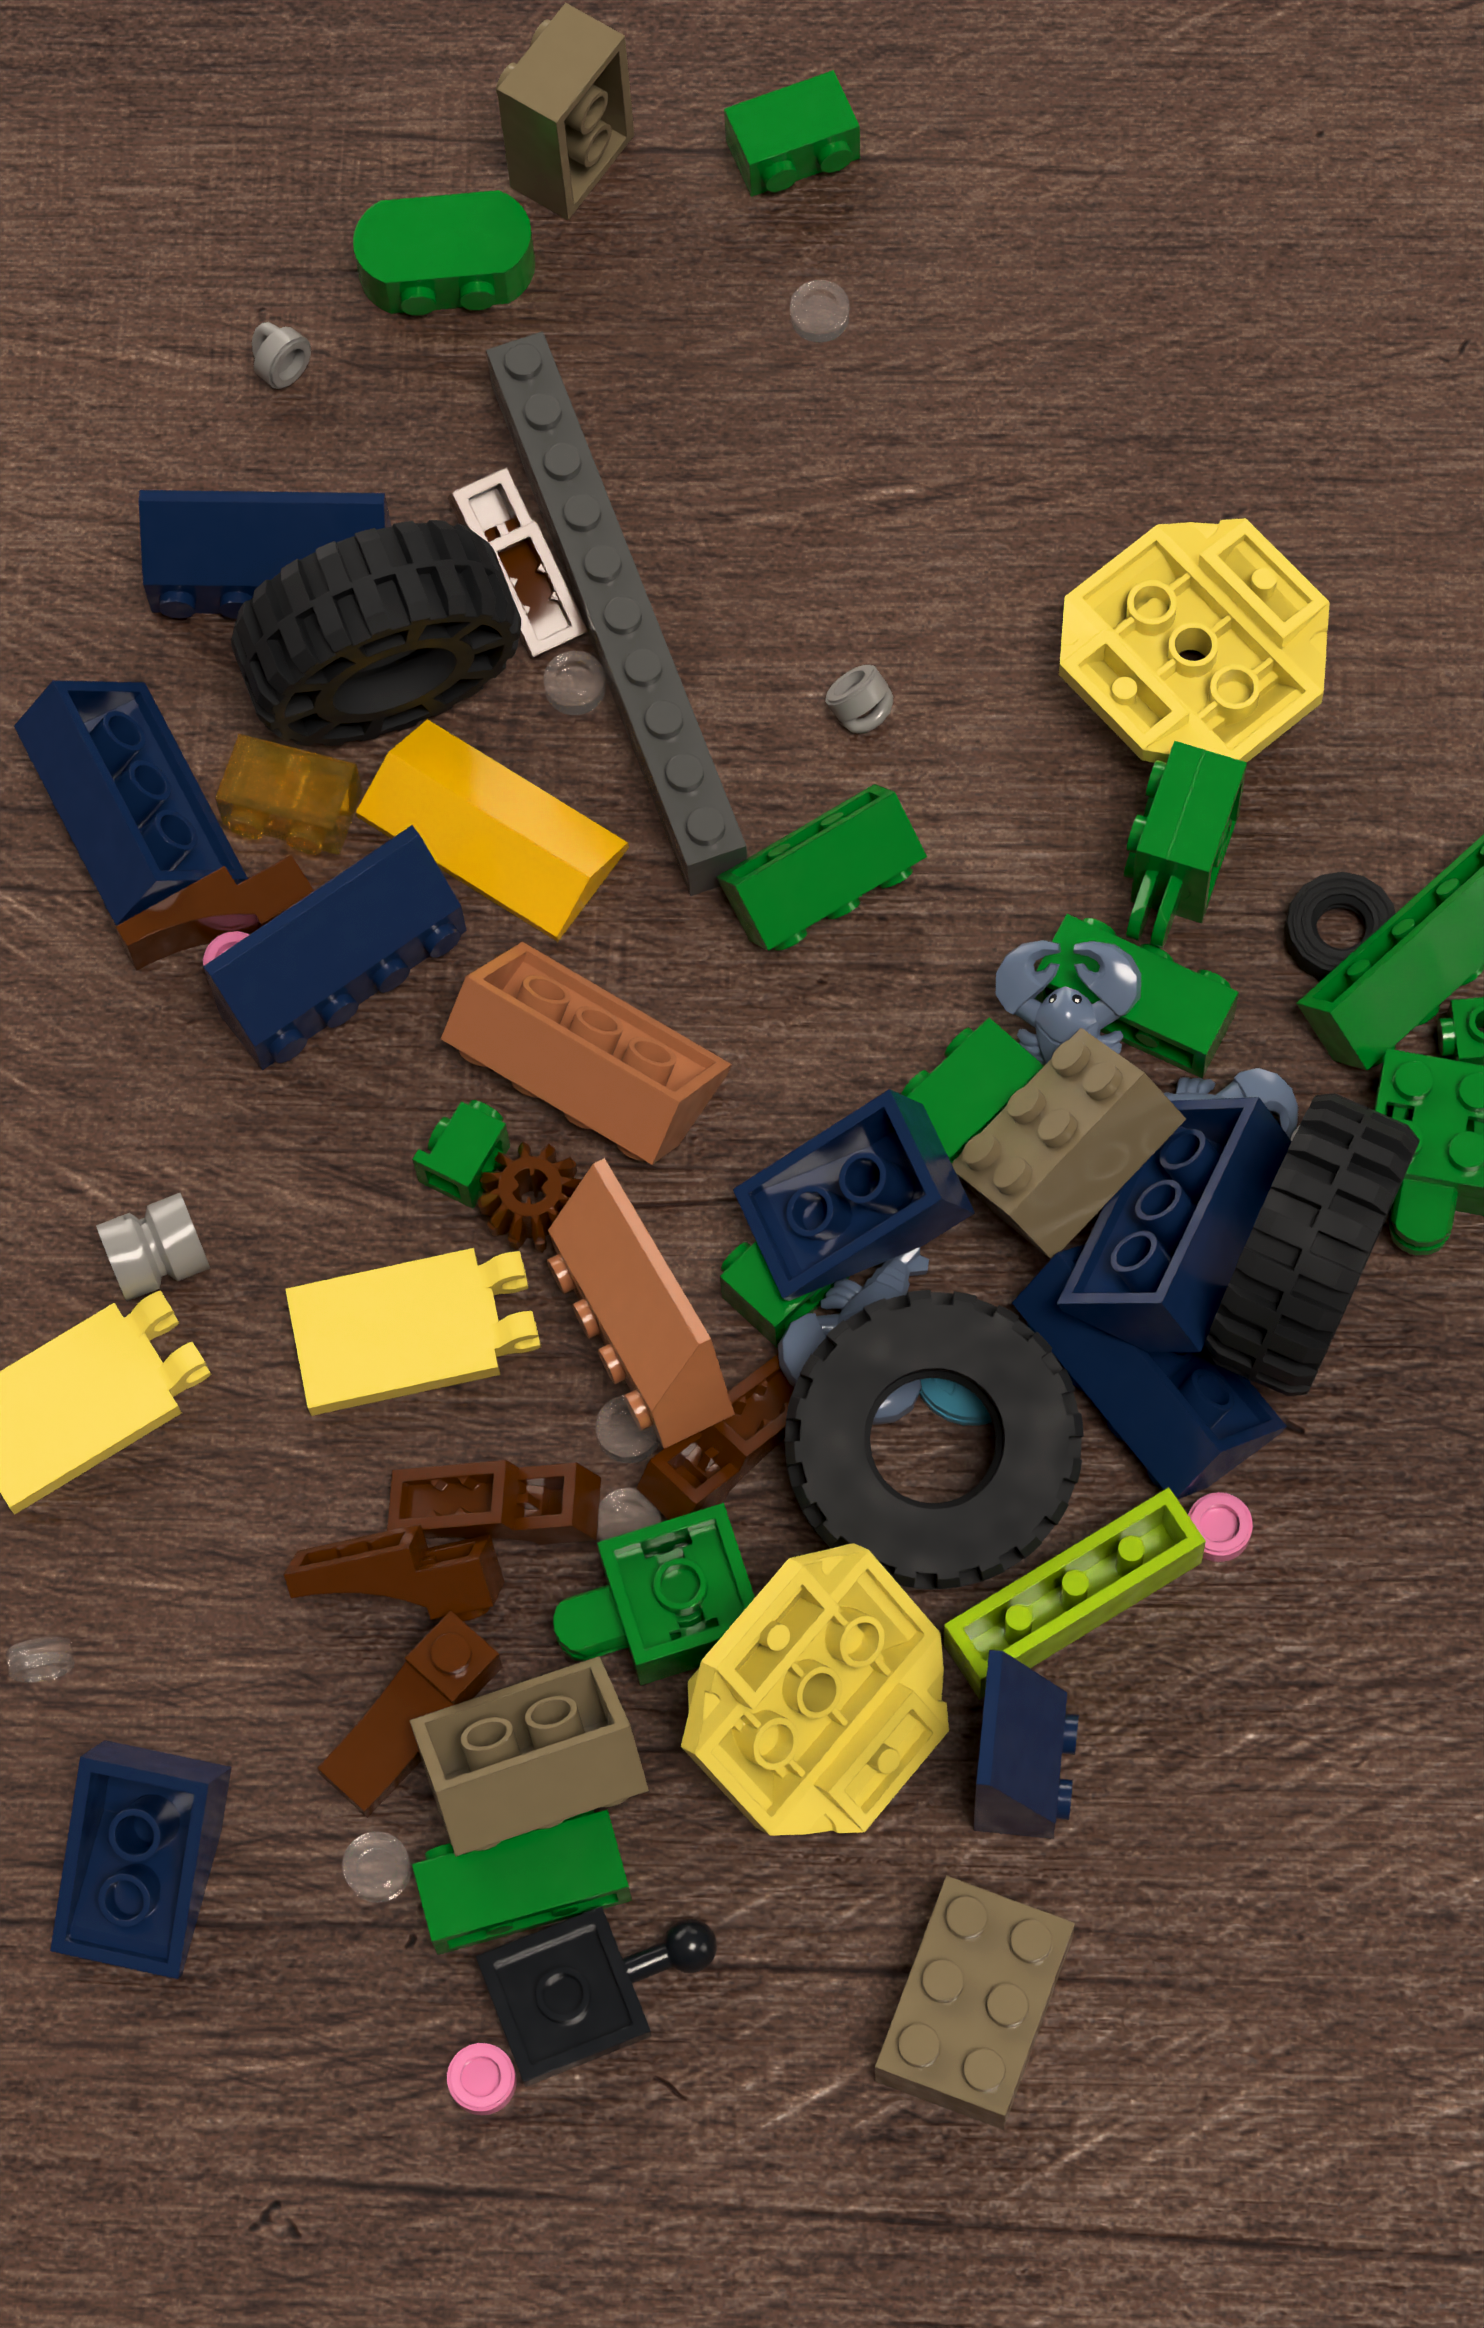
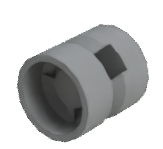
(153, 1247)

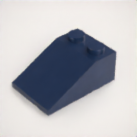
(853, 1196)
(1022, 1752)
(138, 1857)

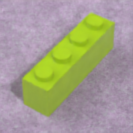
(1077, 1589)

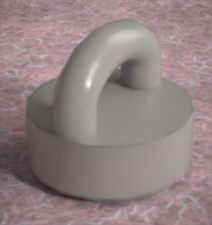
(279, 354)
(857, 694)

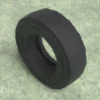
(1318, 897)

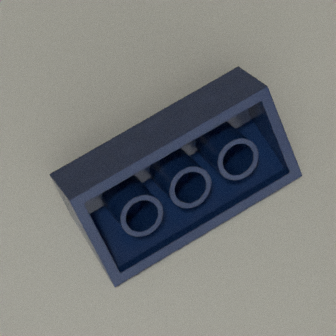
(219, 546)
(124, 792)
(336, 949)
(1178, 1228)
(1171, 1408)

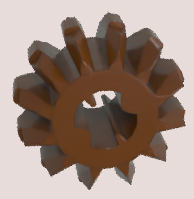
(518, 1177)

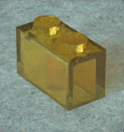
(288, 795)

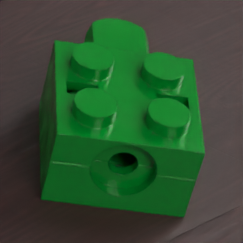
(1182, 837)
(1446, 1112)
(665, 1596)

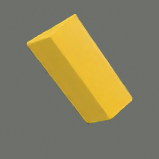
(492, 828)

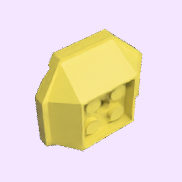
(1209, 593)
(819, 1697)

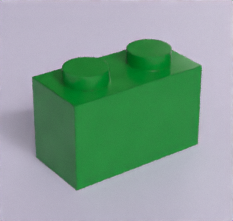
(792, 134)

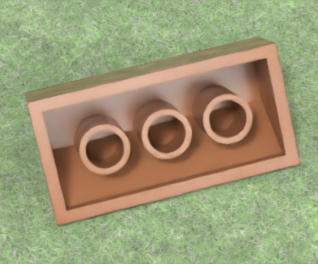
(583, 1052)
(637, 1311)

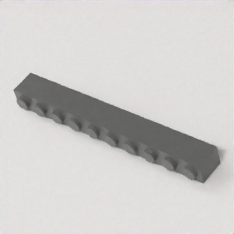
(616, 612)

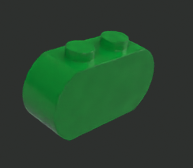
(444, 252)

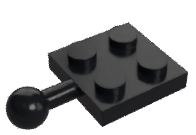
(572, 1994)

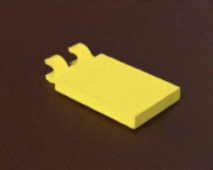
(407, 1328)
(89, 1397)

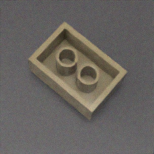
(565, 110)
(1067, 1142)
(529, 1756)
(974, 2002)

